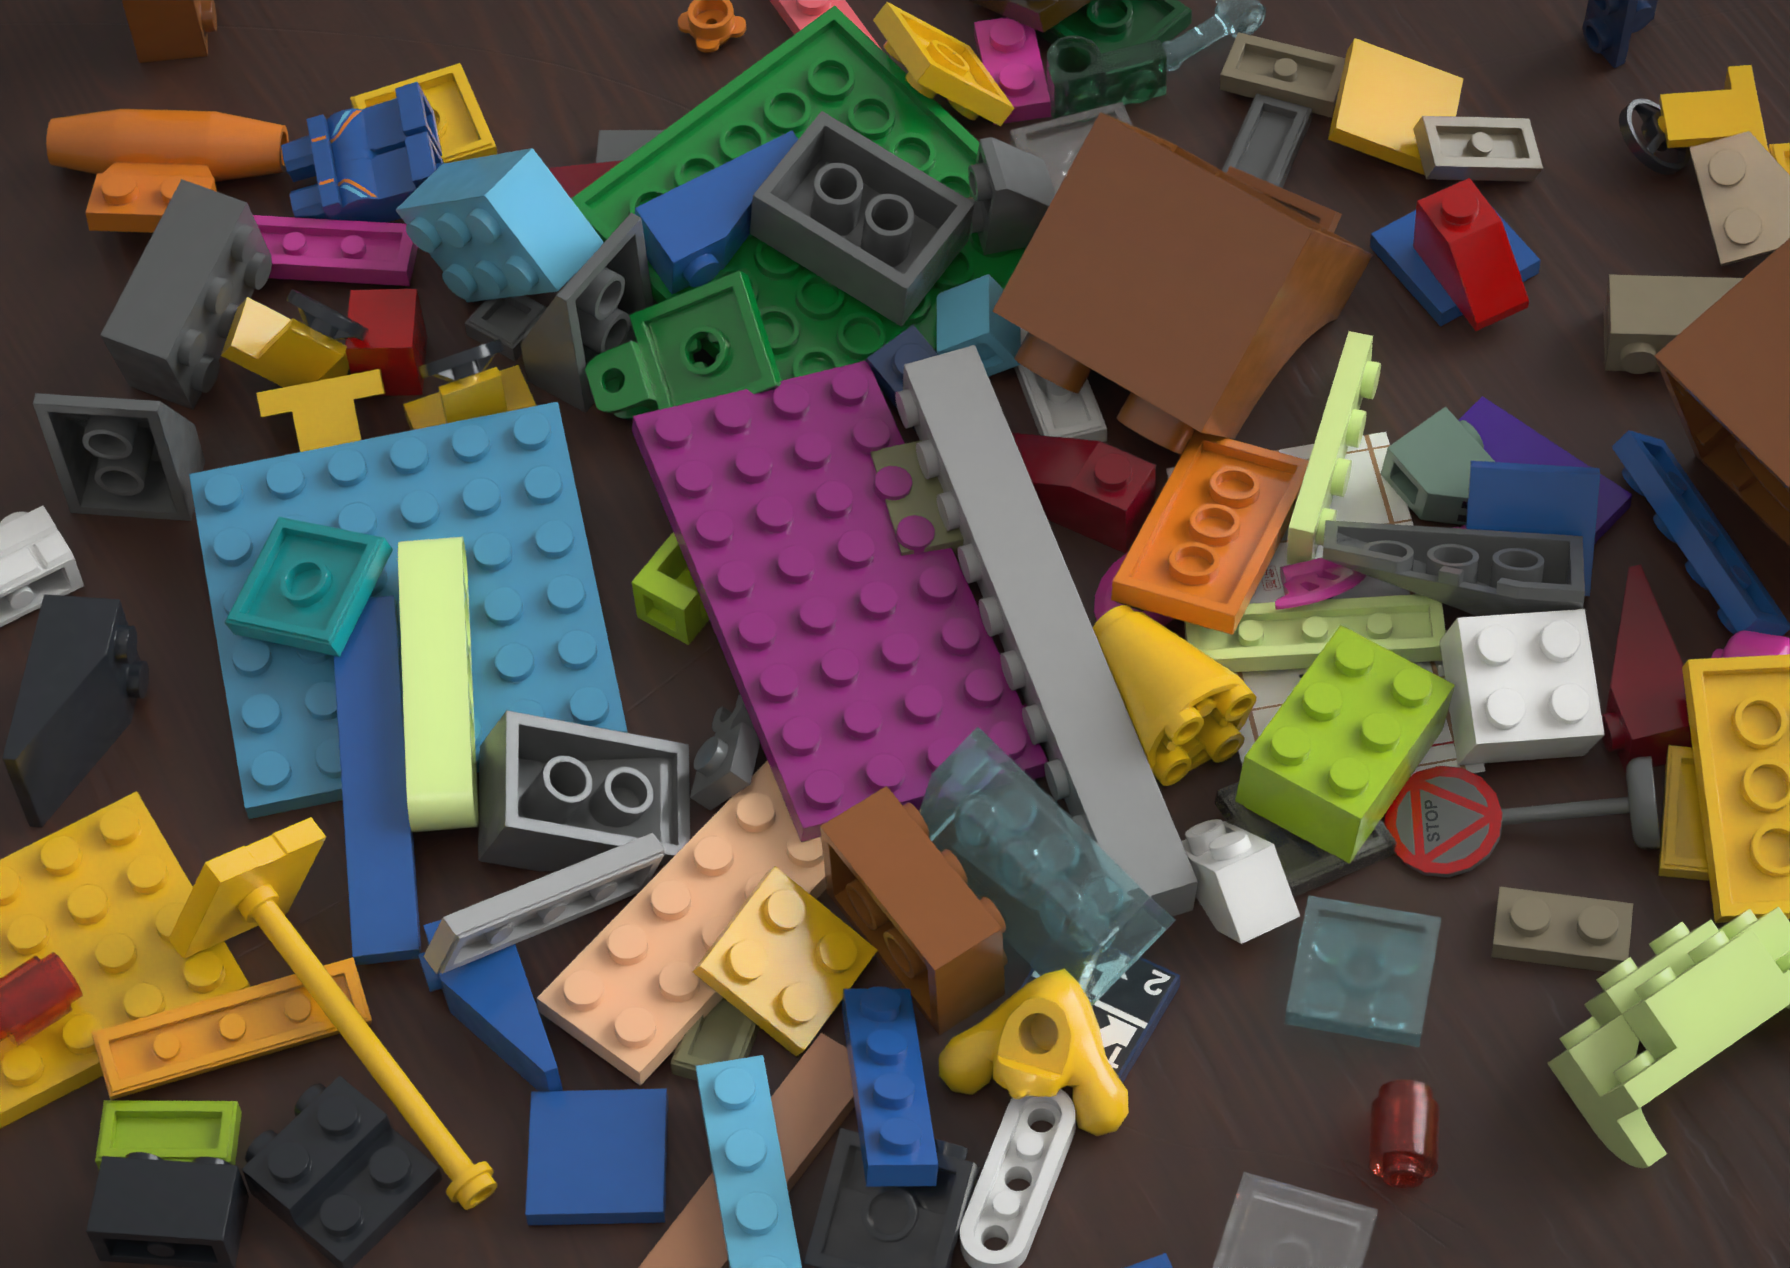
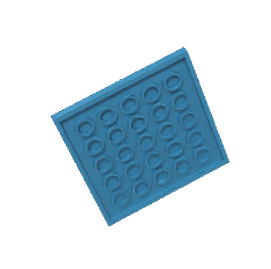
(529, 569)

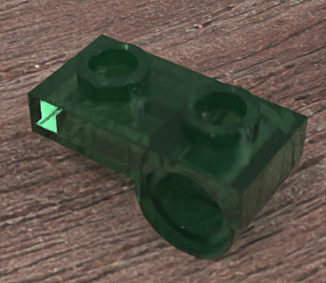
(1086, 79)

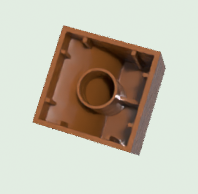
(1172, 285)
(1734, 389)

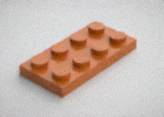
(1211, 532)

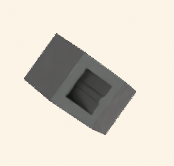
(1009, 195)

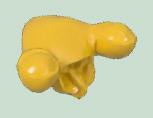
(1038, 1046)

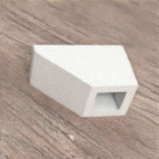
(1238, 880)

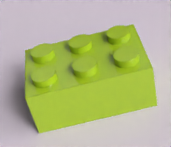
(1344, 743)

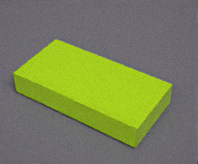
(170, 1129)

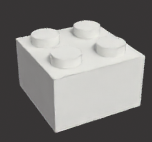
(1522, 686)

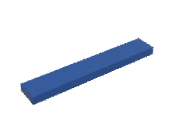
(374, 790)

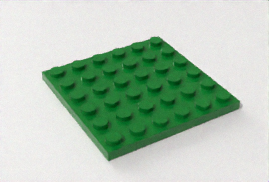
(816, 70)

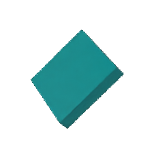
(309, 586)

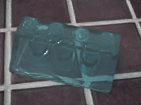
(1042, 870)

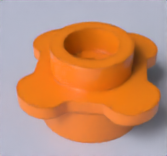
(711, 23)

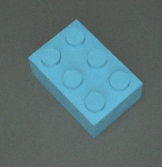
(499, 226)

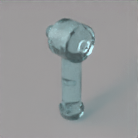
(1228, 18)

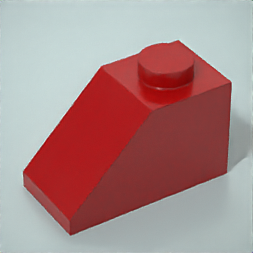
(1469, 254)

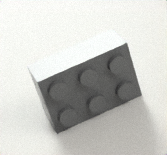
(861, 218)
(186, 294)

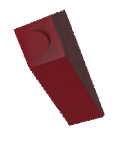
(1090, 486)
(1647, 683)

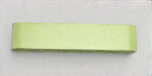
(437, 685)

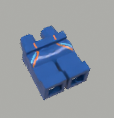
(365, 159)

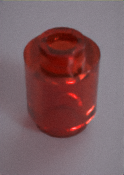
(35, 997)
(1404, 1133)

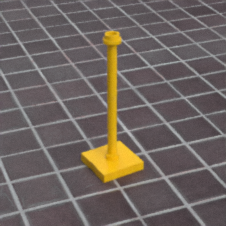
(256, 889)

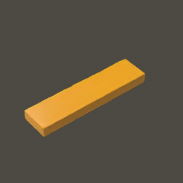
(219, 1032)

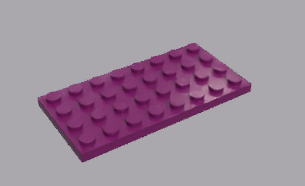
(840, 646)

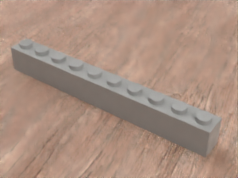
(1041, 623)

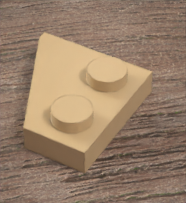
(1743, 196)

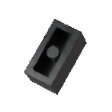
(168, 1211)

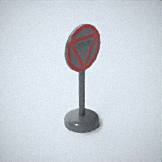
(1453, 820)

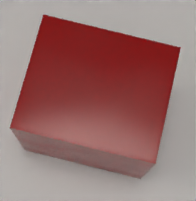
(394, 338)

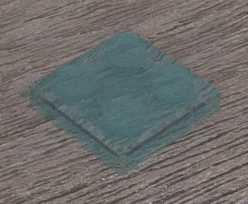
(1363, 971)

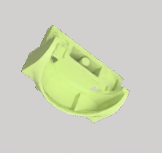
(1684, 1009)

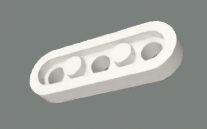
(1015, 1155)

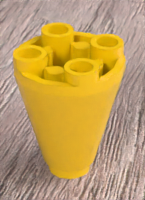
(1174, 694)

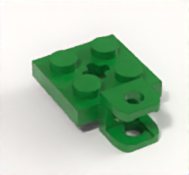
(662, 366)

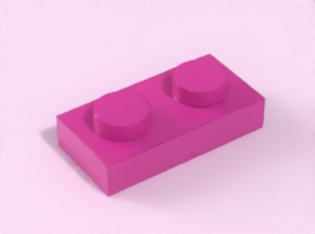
(1015, 63)

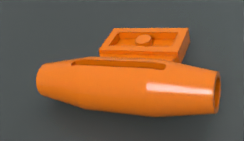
(149, 151)

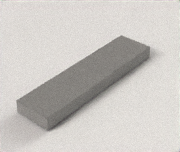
(543, 904)

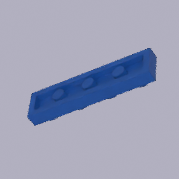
(1689, 522)
(889, 1088)

